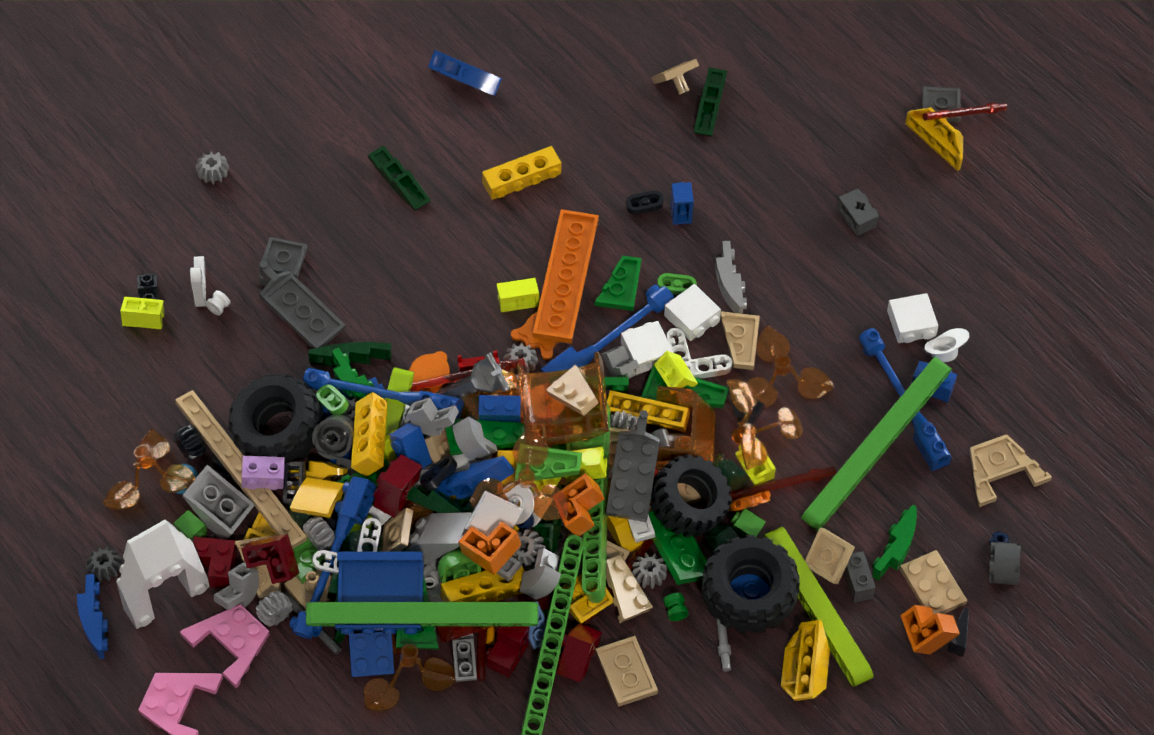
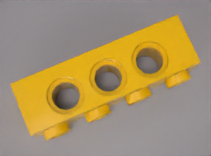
(521, 173)
(659, 413)
(369, 434)
(481, 587)

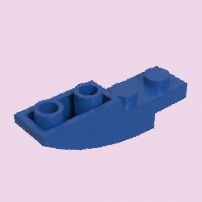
(464, 72)
(464, 483)
(91, 617)

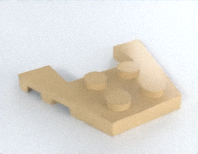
(1000, 459)

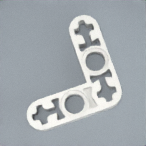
(198, 281)
(695, 363)
(364, 531)

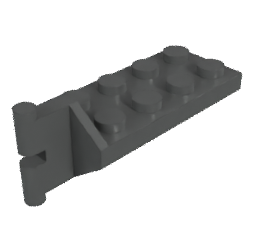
(298, 307)
(485, 377)
(633, 473)

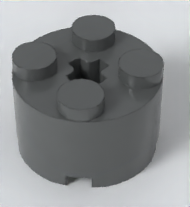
(327, 443)
(1005, 563)

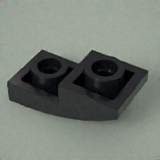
(148, 286)

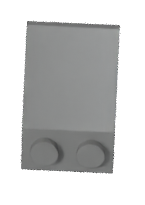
(217, 503)
(438, 534)

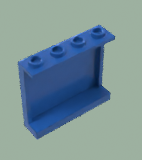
(380, 579)

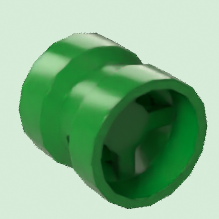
(676, 607)

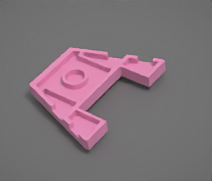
(237, 633)
(170, 695)

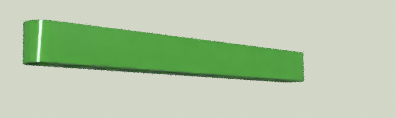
(876, 444)
(598, 541)
(422, 613)
(553, 635)

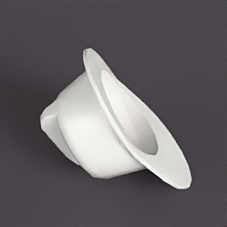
(946, 345)

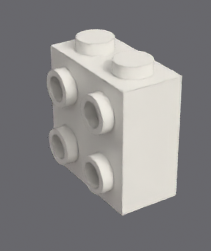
(692, 312)
(912, 318)
(645, 345)

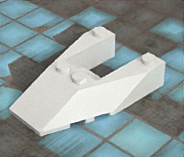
(150, 561)

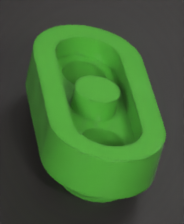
(676, 281)
(332, 399)

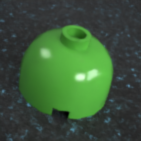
(455, 566)

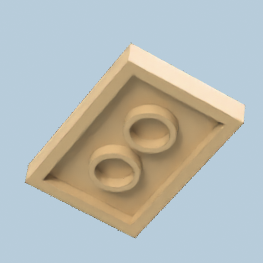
(933, 583)
(626, 671)

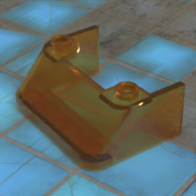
(703, 426)

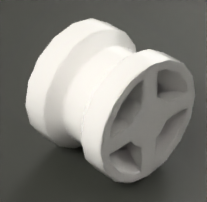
(218, 302)

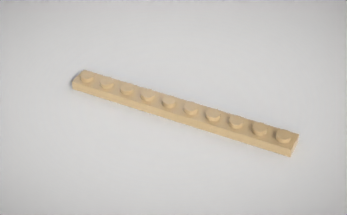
(232, 460)

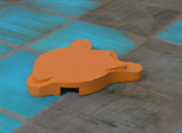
(525, 335)
(429, 367)
(750, 501)

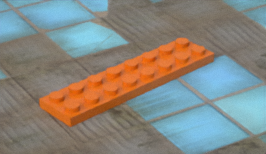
(565, 276)

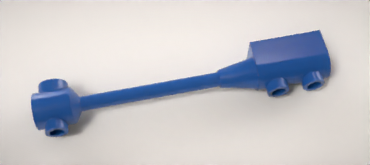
(656, 302)
(317, 378)
(925, 433)
(350, 511)

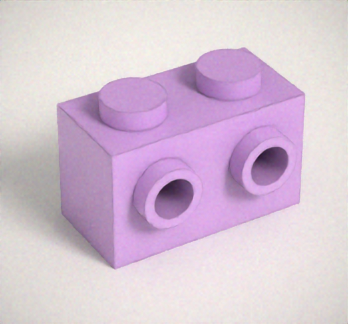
(263, 472)

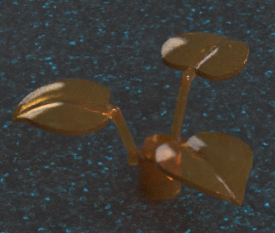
(775, 346)
(151, 448)
(532, 450)
(753, 450)
(437, 677)

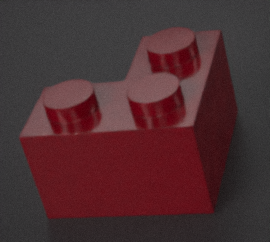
(395, 485)
(275, 554)
(218, 556)
(508, 650)
(577, 652)

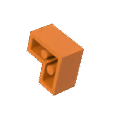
(581, 497)
(490, 551)
(928, 630)

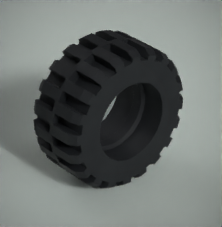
(705, 480)

